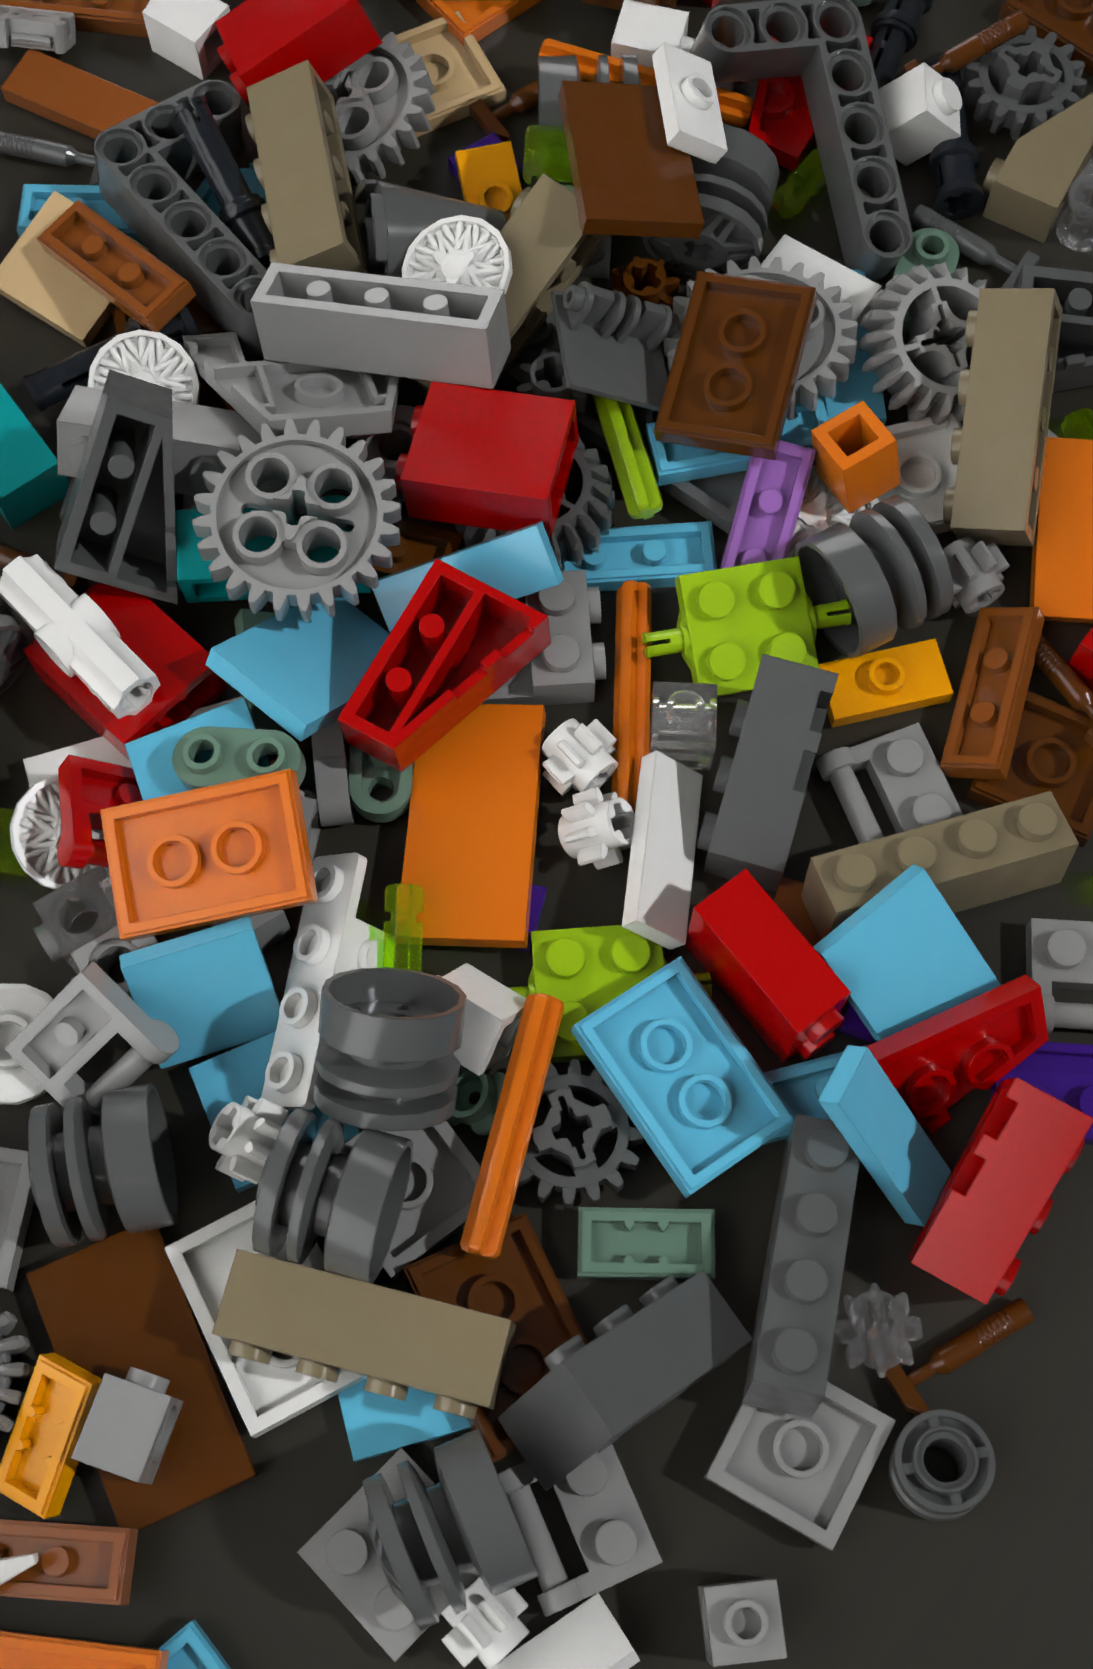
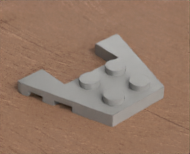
(284, 390)

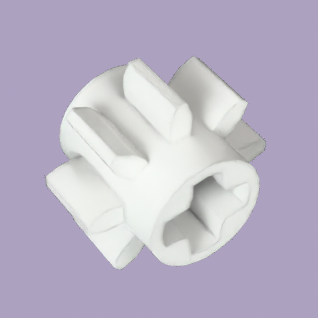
(579, 756)
(596, 828)
(246, 1136)
(486, 1627)

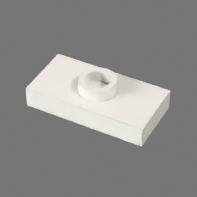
(689, 103)

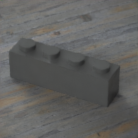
(803, 1271)

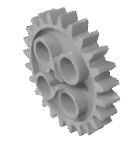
(381, 106)
(830, 338)
(284, 570)

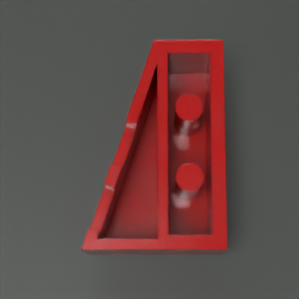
(440, 664)
(1000, 1189)

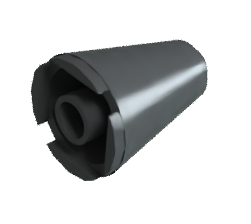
(398, 215)

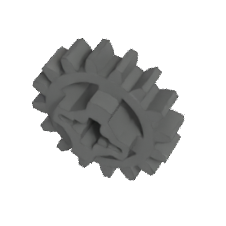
(1023, 83)
(600, 1124)

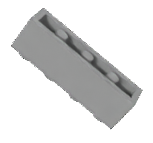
(382, 324)
(197, 439)

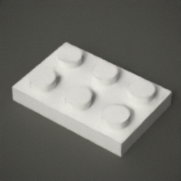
(261, 1391)

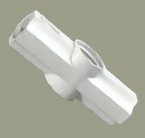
(78, 636)

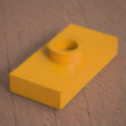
(489, 176)
(887, 682)
(39, 1452)

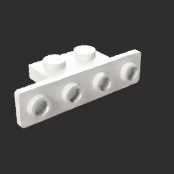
(326, 944)

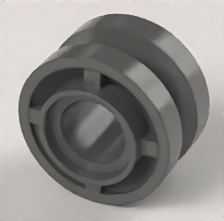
(968, 1447)

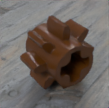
(647, 281)

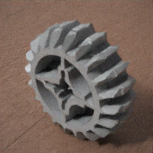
(914, 373)

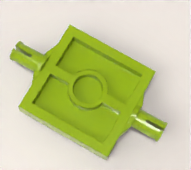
(738, 616)
(589, 970)

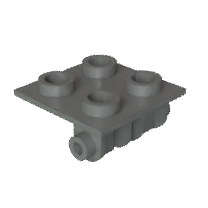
(613, 343)

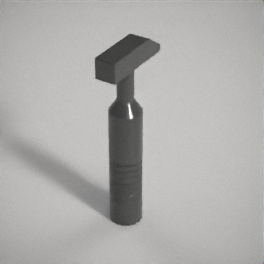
(46, 152)
(971, 244)

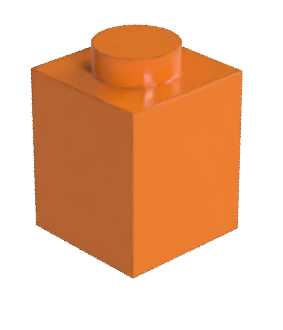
(856, 456)

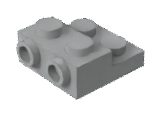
(571, 663)

